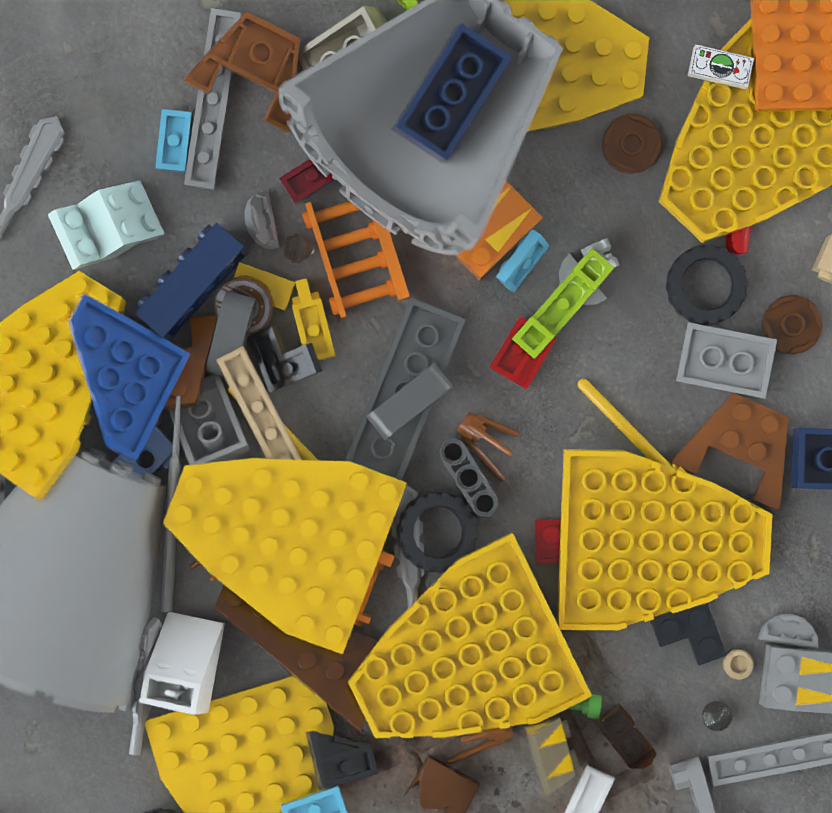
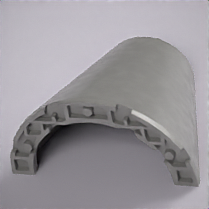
(356, 95)
(79, 583)

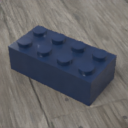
(451, 93)
(191, 282)
(811, 458)

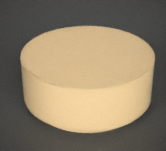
(738, 664)

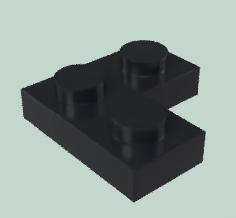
(277, 364)
(697, 626)

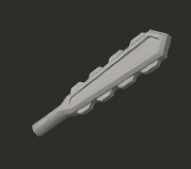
(36, 157)
(406, 570)
(141, 710)

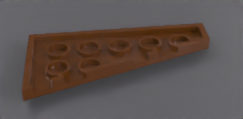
(316, 667)

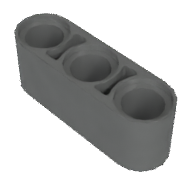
(231, 328)
(409, 401)
(472, 492)

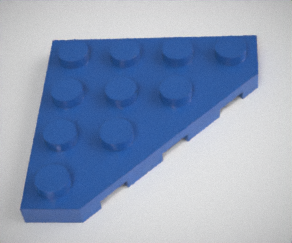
(126, 373)

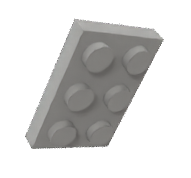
(726, 360)

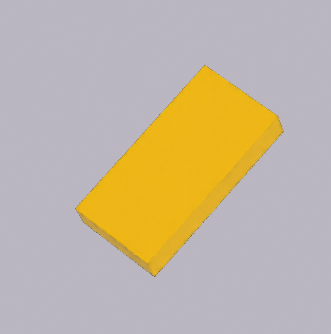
(280, 288)

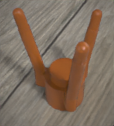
(473, 429)
(495, 736)

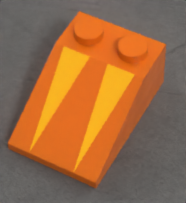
(507, 225)

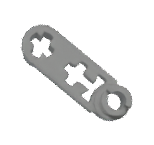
(691, 774)

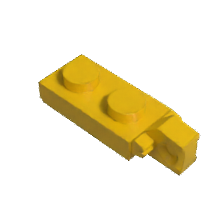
(312, 320)

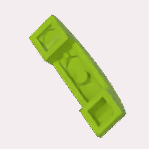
(563, 303)

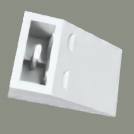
(183, 664)

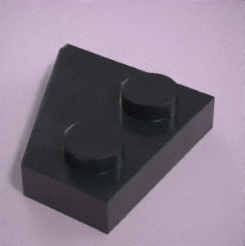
(339, 759)

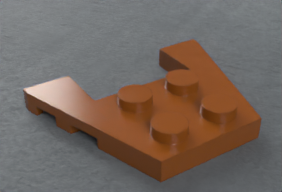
(256, 53)
(192, 376)
(746, 433)

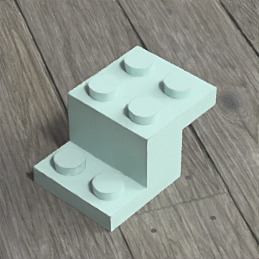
(106, 224)

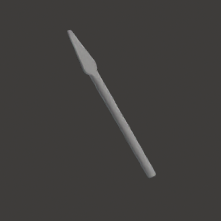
(170, 538)

